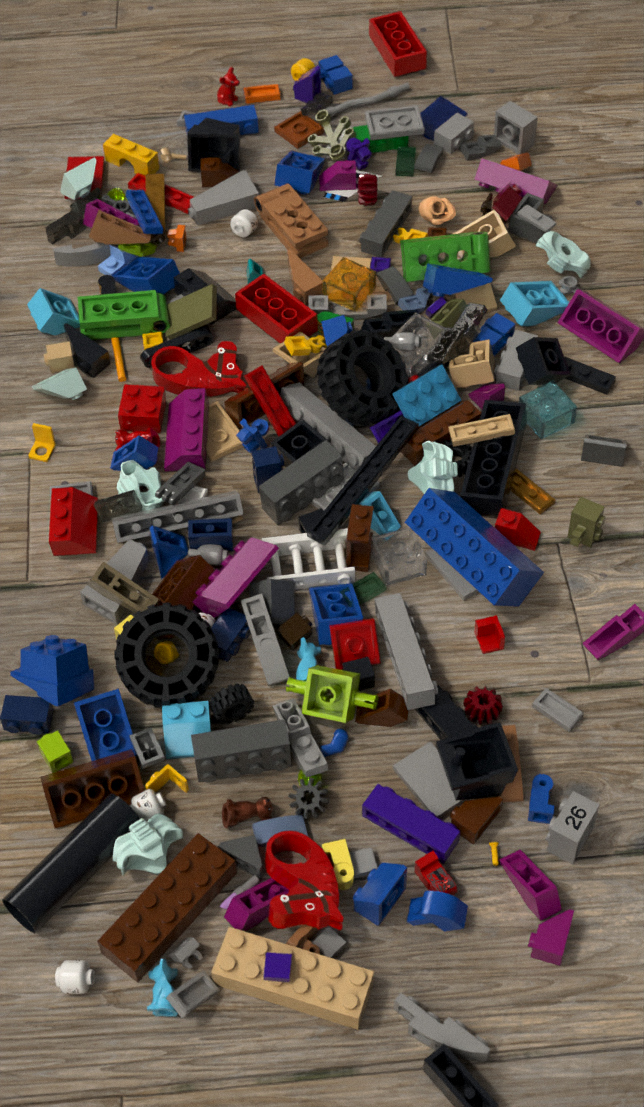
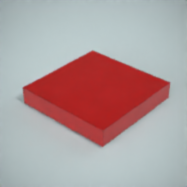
(354, 641)

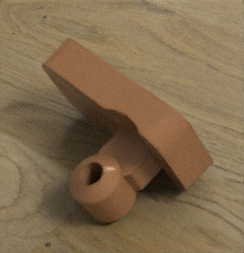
(302, 938)

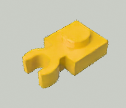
(412, 234)
(300, 346)

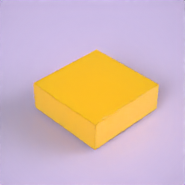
(152, 339)

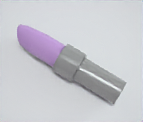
(253, 881)

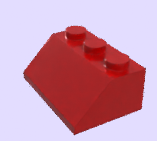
(72, 522)

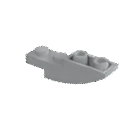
(265, 639)
(300, 738)
(429, 1031)

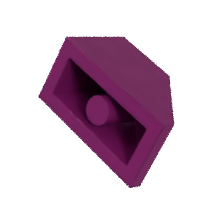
(339, 176)
(551, 938)

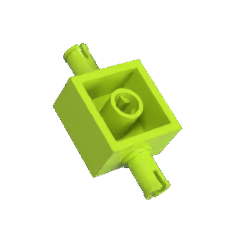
(319, 701)

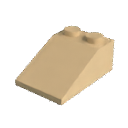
(498, 234)

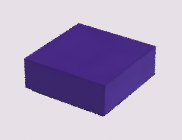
(379, 263)
(435, 307)
(277, 967)

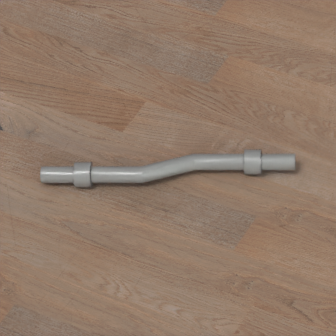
(391, 92)

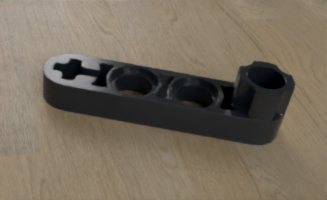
(202, 336)

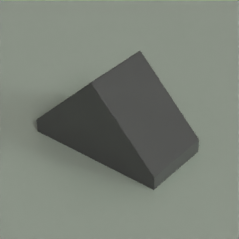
(147, 748)
(245, 854)

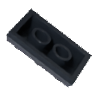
(194, 280)

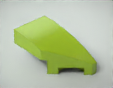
(138, 249)

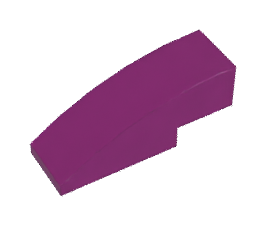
(616, 633)

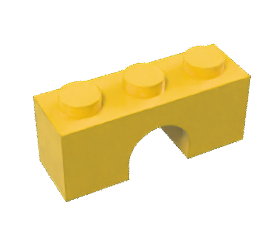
(119, 150)

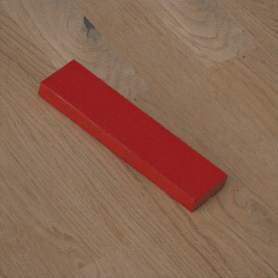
(173, 197)
(270, 400)

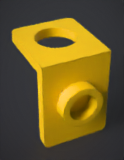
(43, 439)
(161, 777)

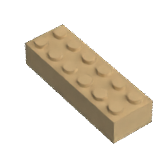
(316, 983)

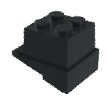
(213, 140)
(478, 762)

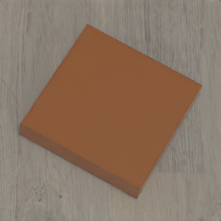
(298, 129)

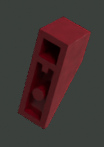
(507, 200)

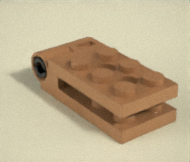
(292, 220)

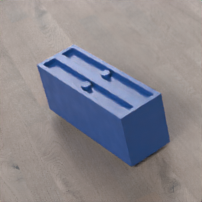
(474, 547)

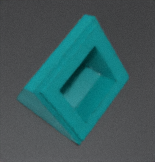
(253, 270)

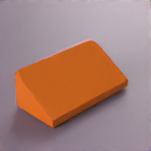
(518, 162)

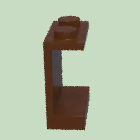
(359, 537)

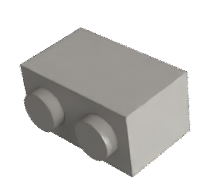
(453, 133)

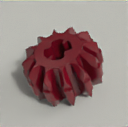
(367, 189)
(483, 705)

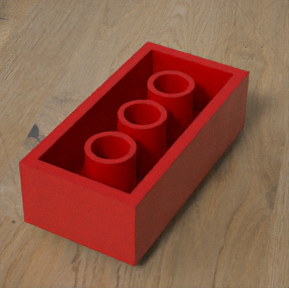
(397, 43)
(275, 309)

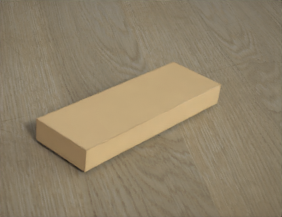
(481, 430)

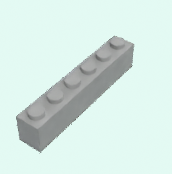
(339, 433)
(177, 516)
(404, 651)

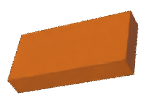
(261, 93)

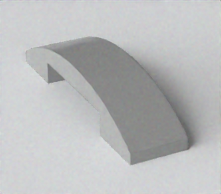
(82, 256)
(371, 307)

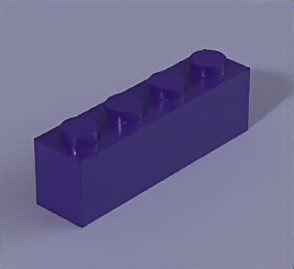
(410, 823)

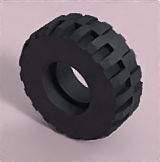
(342, 387)
(162, 621)

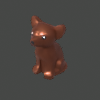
(241, 811)

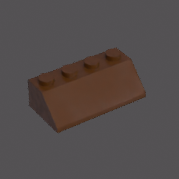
(246, 406)
(438, 429)
(182, 582)
(80, 789)

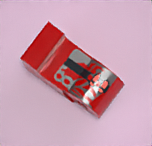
(433, 874)

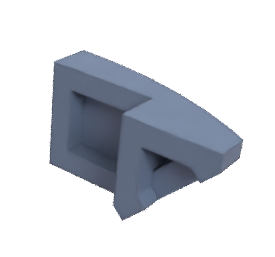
(416, 301)

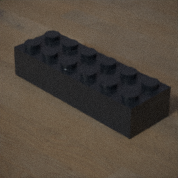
(494, 461)

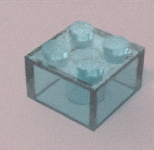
(548, 409)

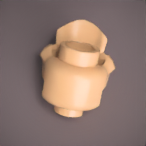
(436, 210)

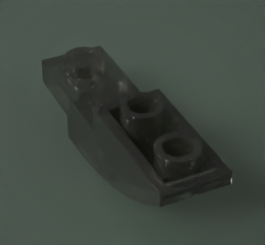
(72, 222)
(460, 337)

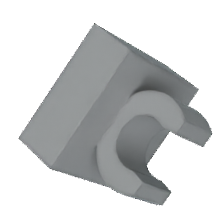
(184, 950)

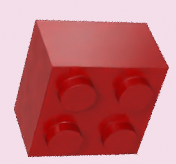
(142, 408)

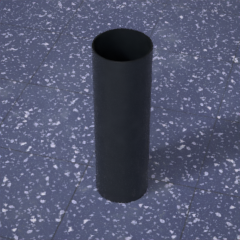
(69, 864)

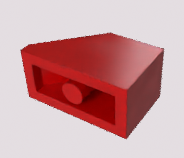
(517, 529)

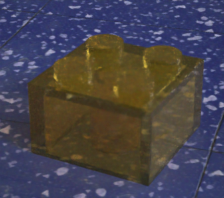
(349, 284)

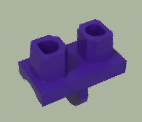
(358, 152)

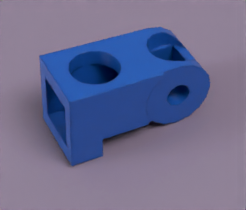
(540, 794)

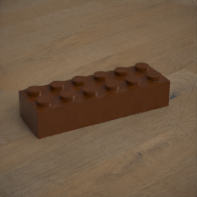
(167, 907)

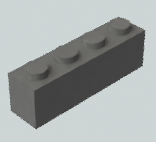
(386, 223)

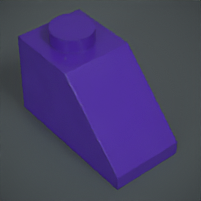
(308, 85)

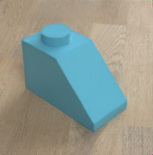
(383, 518)

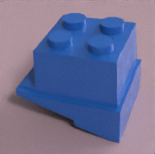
(56, 669)

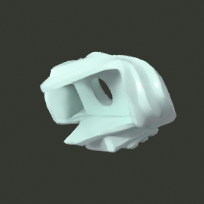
(564, 254)
(435, 469)
(134, 475)
(146, 845)

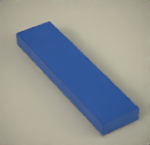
(144, 212)

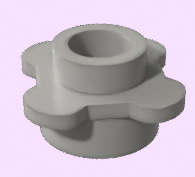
(568, 285)

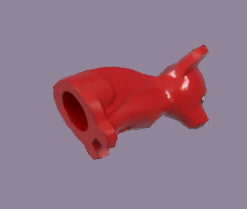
(226, 91)
(123, 437)

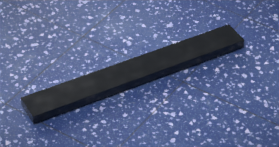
(362, 480)

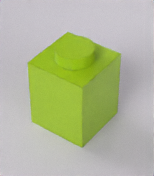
(55, 751)

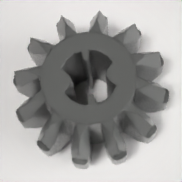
(300, 796)

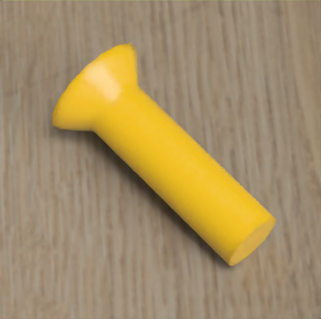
(494, 852)

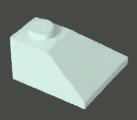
(78, 181)
(63, 384)

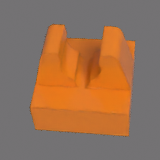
(177, 238)

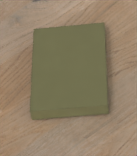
(192, 311)

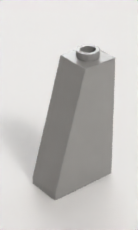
(224, 199)
(130, 562)

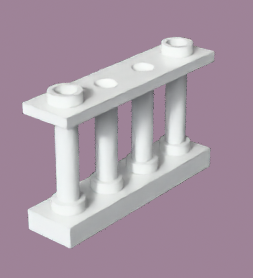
(300, 543)

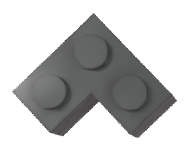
(521, 227)

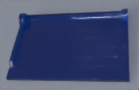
(437, 114)

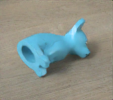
(307, 653)
(162, 975)

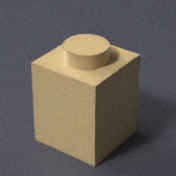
(59, 357)

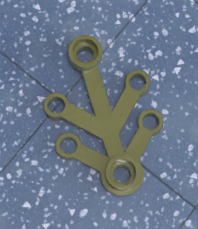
(337, 150)

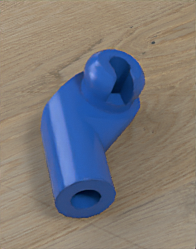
(337, 744)

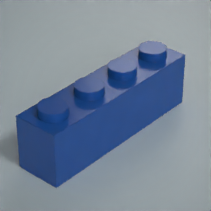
(242, 116)

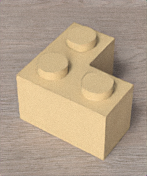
(473, 367)

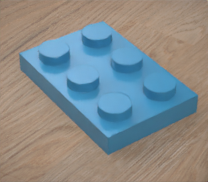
(427, 396)

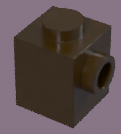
(295, 629)

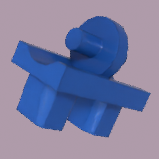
(252, 436)

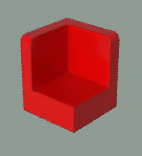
(489, 634)

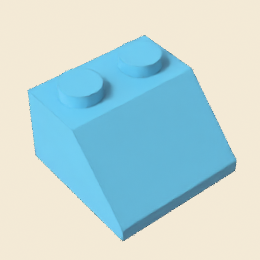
(52, 312)
(180, 723)

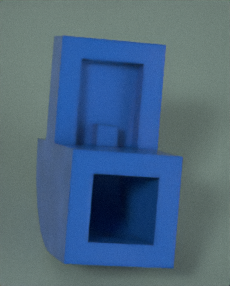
(438, 908)

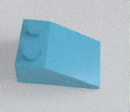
(533, 301)

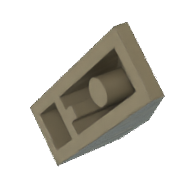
(120, 589)

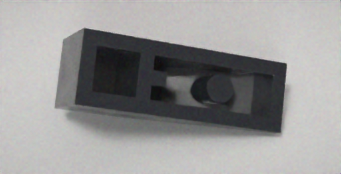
(88, 354)

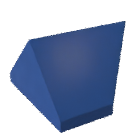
(167, 548)

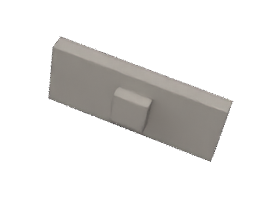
(536, 218)

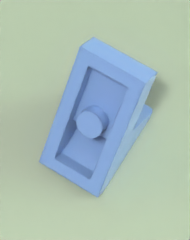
(116, 261)

